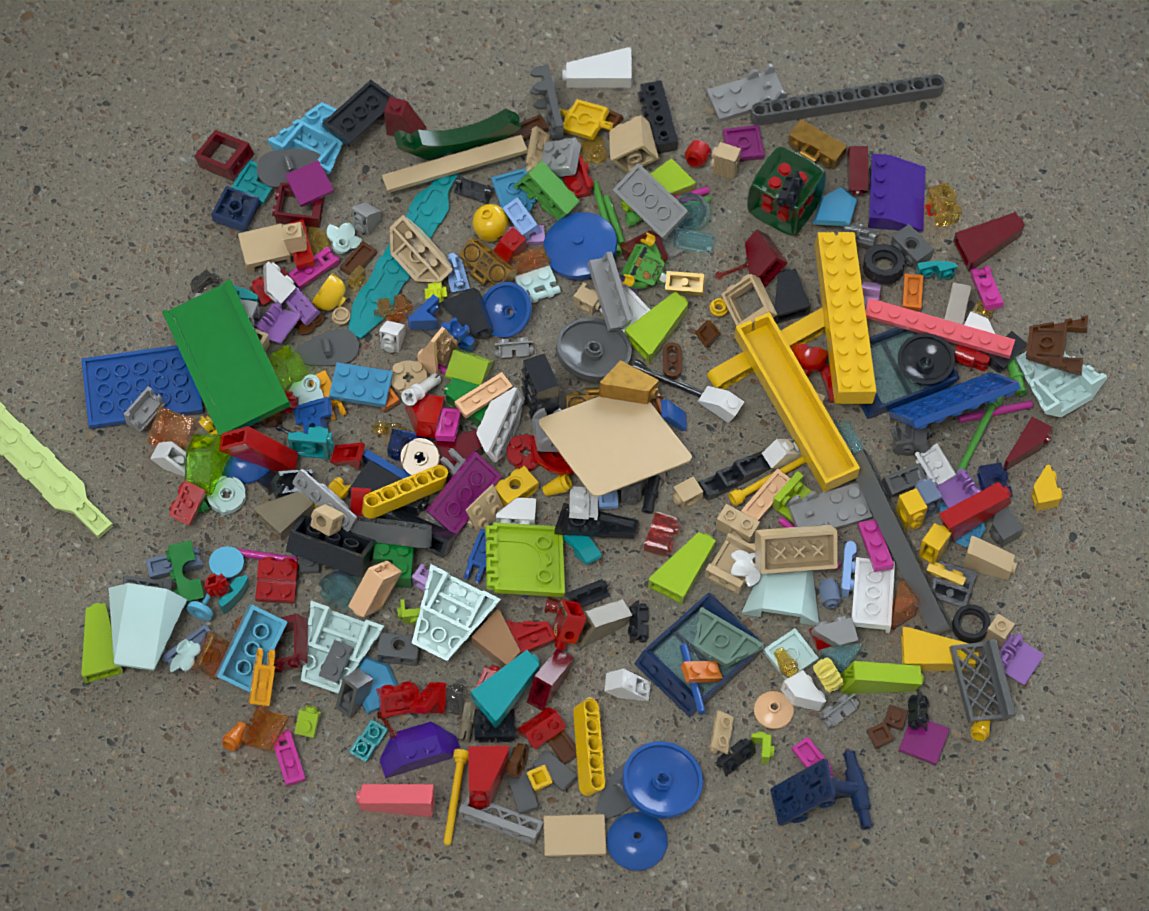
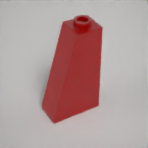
(258, 449)
(975, 510)

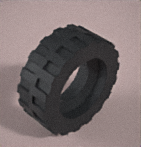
(883, 252)

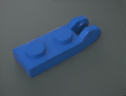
(477, 558)

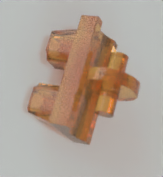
(531, 260)
(385, 309)

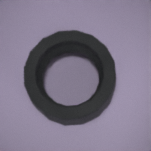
(970, 609)

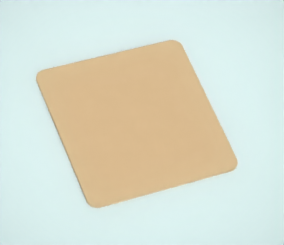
(614, 443)

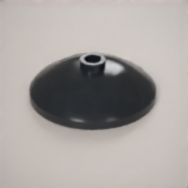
(928, 350)

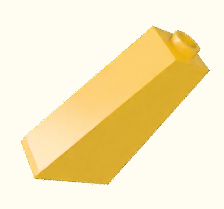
(930, 651)

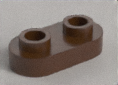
(672, 362)
(518, 760)

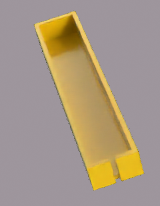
(845, 318)
(796, 402)

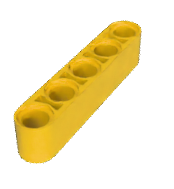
(404, 491)
(589, 747)

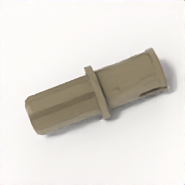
(466, 721)

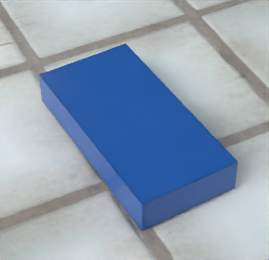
(673, 415)

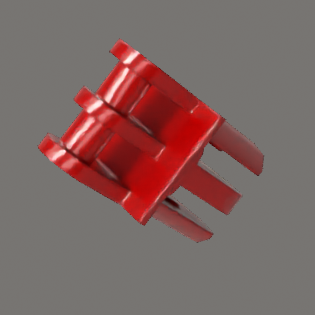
(971, 358)

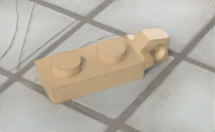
(536, 146)

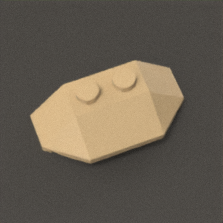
(417, 252)

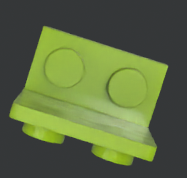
(790, 489)

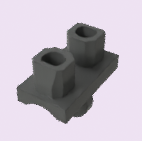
(863, 235)

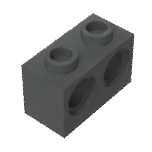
(903, 480)

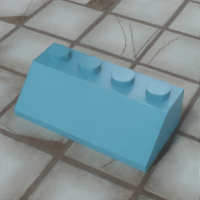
(255, 631)

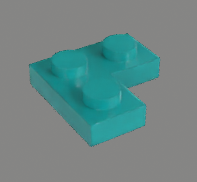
(248, 183)

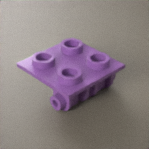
(277, 322)
(958, 488)
(1019, 658)

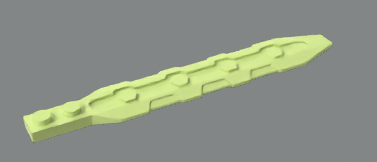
(47, 474)

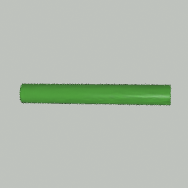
(613, 218)

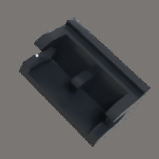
(999, 363)
(283, 484)

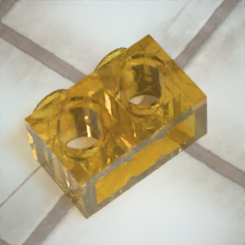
(940, 205)

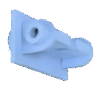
(457, 278)

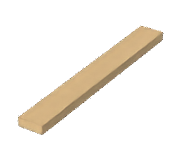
(454, 163)

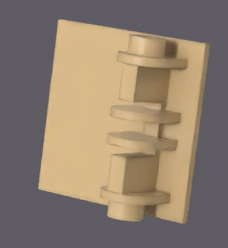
(484, 509)

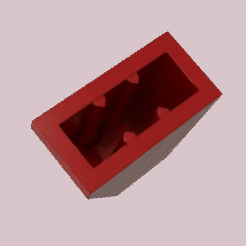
(426, 415)

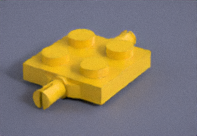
(585, 119)

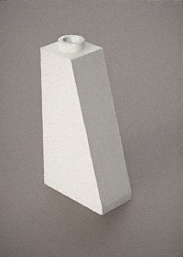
(600, 71)

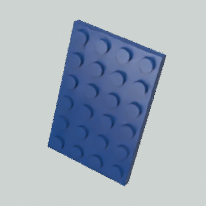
(120, 378)
(954, 400)

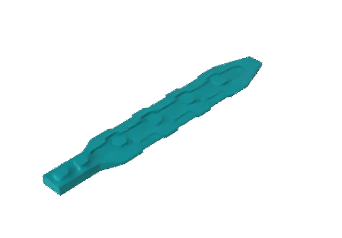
(388, 276)

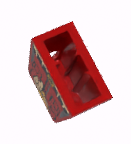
(568, 623)

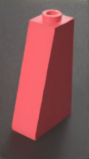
(397, 798)

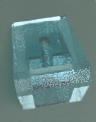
(841, 656)

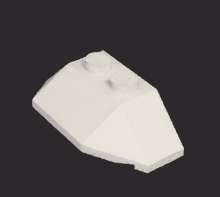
(500, 423)

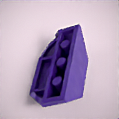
(417, 748)

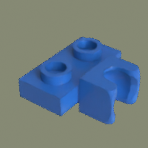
(461, 334)
(313, 413)

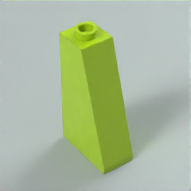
(672, 178)
(656, 326)
(682, 570)
(98, 645)
(880, 678)

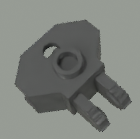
(909, 440)

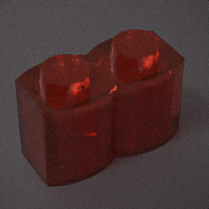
(661, 534)

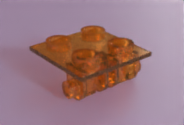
(170, 427)
(264, 730)

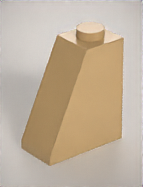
(989, 559)

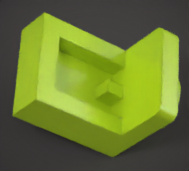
(408, 616)
(307, 721)
(763, 739)

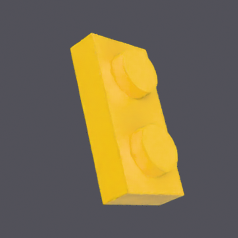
(938, 570)

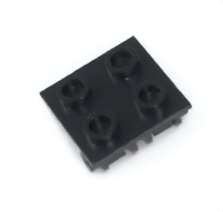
(484, 728)

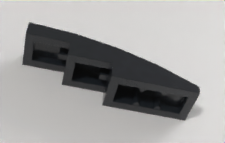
(735, 475)

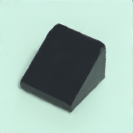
(265, 481)

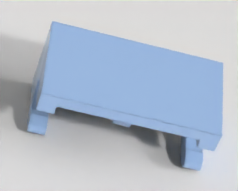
(521, 218)

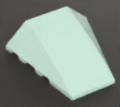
(1060, 390)
(784, 594)
(449, 613)
(142, 623)
(326, 626)

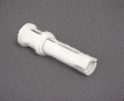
(418, 391)

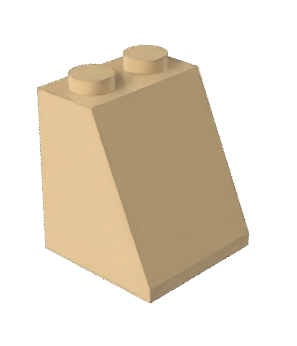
(632, 144)

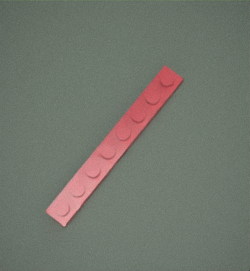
(948, 330)

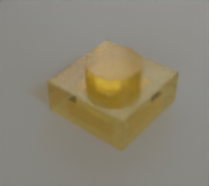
(356, 278)
(979, 309)

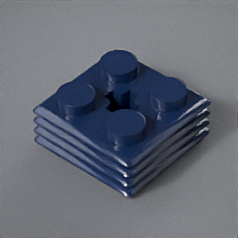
(226, 213)

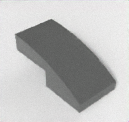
(560, 775)
(522, 793)

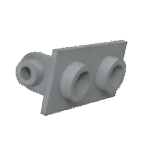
(505, 348)
(844, 704)

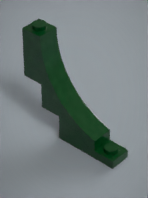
(436, 144)

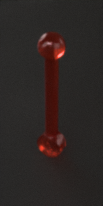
(719, 275)
(393, 734)

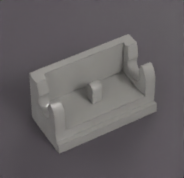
(143, 410)

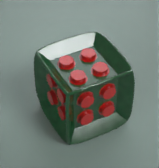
(769, 183)

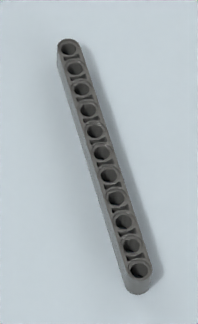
(854, 94)
(901, 545)

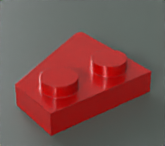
(531, 634)

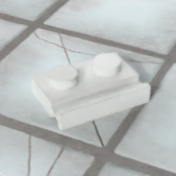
(582, 504)

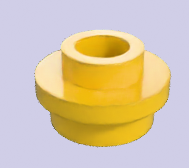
(718, 303)
(206, 423)

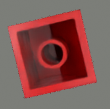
(486, 772)

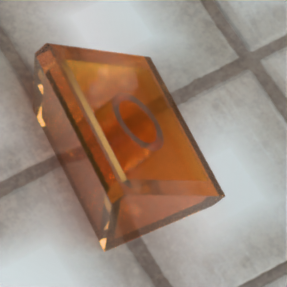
(905, 604)
(211, 654)

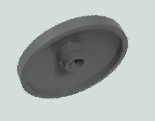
(590, 349)

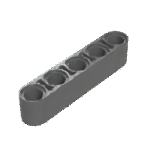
(394, 531)

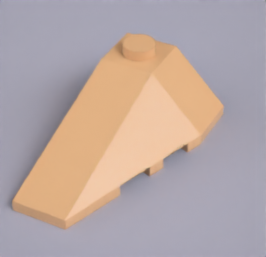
(437, 351)

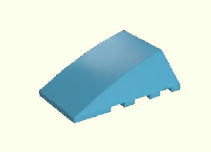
(310, 135)

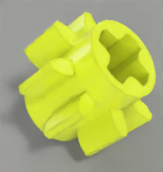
(436, 289)

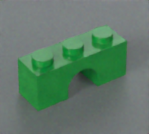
(180, 555)

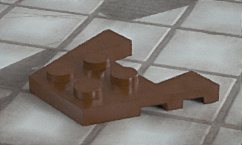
(1048, 341)

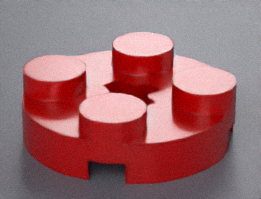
(516, 458)

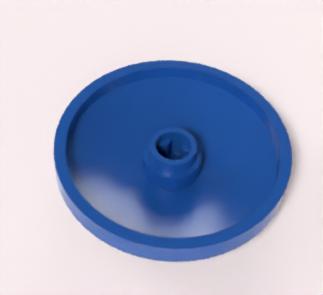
(576, 241)
(662, 780)

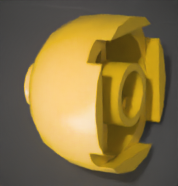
(490, 222)
(330, 294)

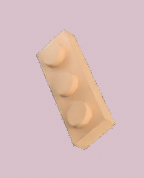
(483, 395)
(763, 499)

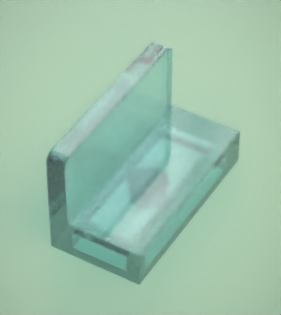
(693, 240)
(849, 436)

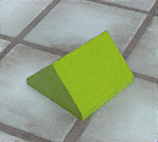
(468, 366)

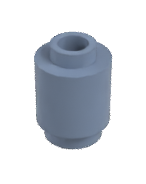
(829, 593)

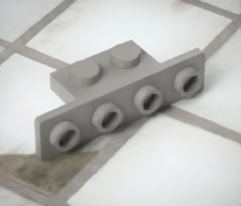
(321, 495)

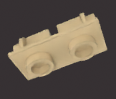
(721, 733)

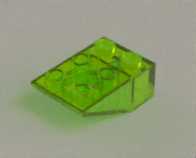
(288, 366)
(205, 461)

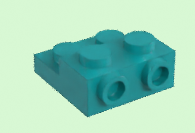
(315, 444)

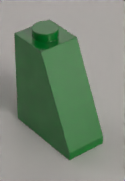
(459, 388)

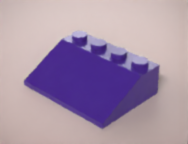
(896, 193)

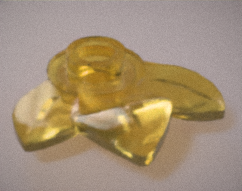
(590, 148)
(314, 236)
(383, 427)

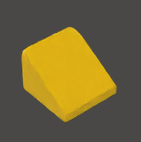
(539, 778)

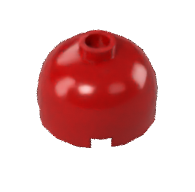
(810, 358)

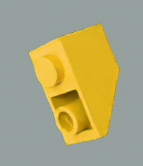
(1045, 490)

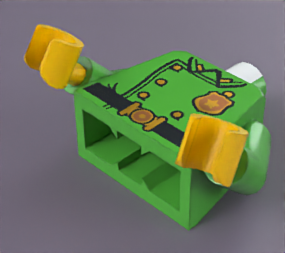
(644, 265)

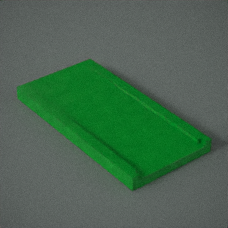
(226, 359)

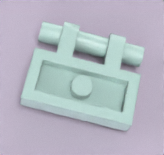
(538, 280)

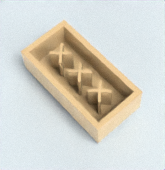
(796, 549)

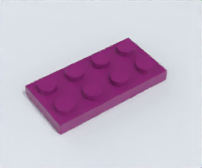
(461, 491)

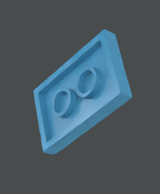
(361, 385)

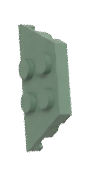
(722, 640)

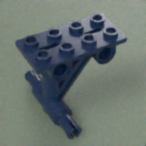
(817, 788)

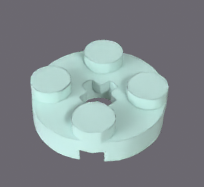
(231, 504)

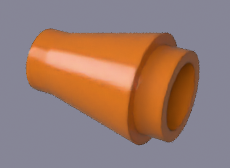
(232, 738)

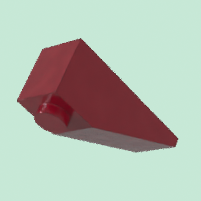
(1030, 442)

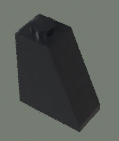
(790, 297)
(470, 311)

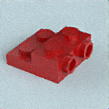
(276, 580)

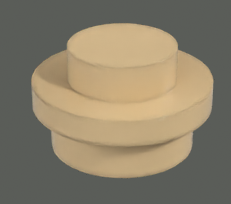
(341, 316)

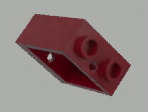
(236, 162)
(285, 218)
(300, 627)

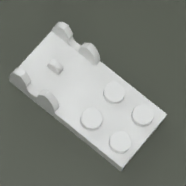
(872, 596)

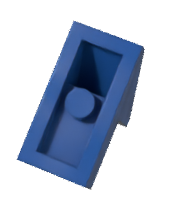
(423, 316)

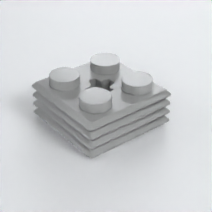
(562, 156)

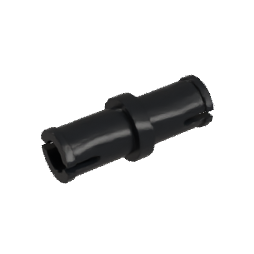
(651, 494)

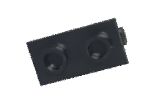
(793, 185)
(473, 189)
(589, 593)
(636, 629)
(918, 705)
(742, 751)

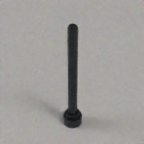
(668, 380)

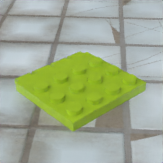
(524, 560)

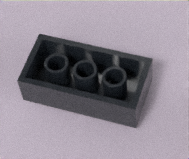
(539, 385)
(340, 551)

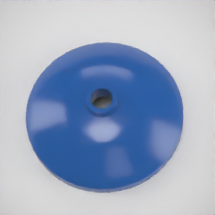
(499, 302)
(243, 470)
(632, 852)

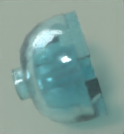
(697, 207)
(338, 589)

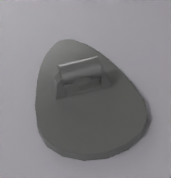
(275, 164)
(329, 348)
(613, 798)

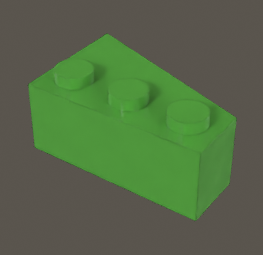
(548, 190)

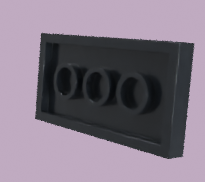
(358, 113)

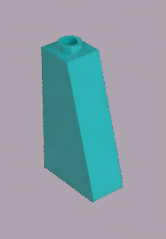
(504, 688)

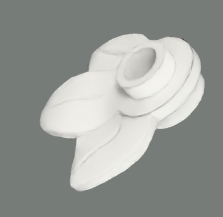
(745, 567)

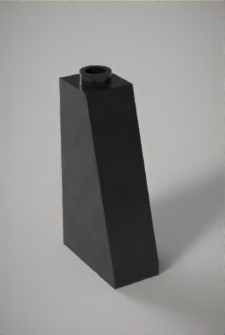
(376, 477)

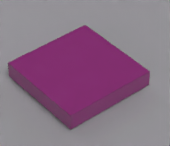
(747, 139)
(309, 183)
(925, 744)

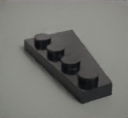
(605, 526)

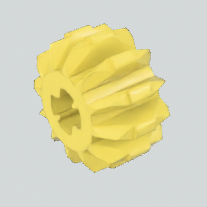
(828, 674)

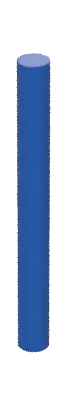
(694, 686)

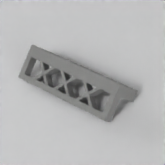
(610, 292)
(500, 824)

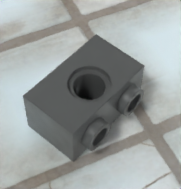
(910, 238)
(387, 654)

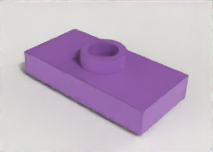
(301, 304)

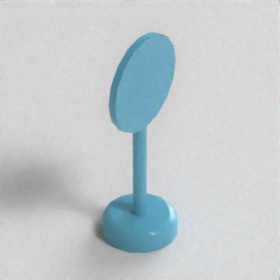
(223, 560)

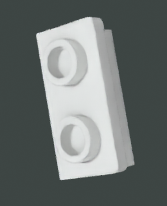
(936, 465)

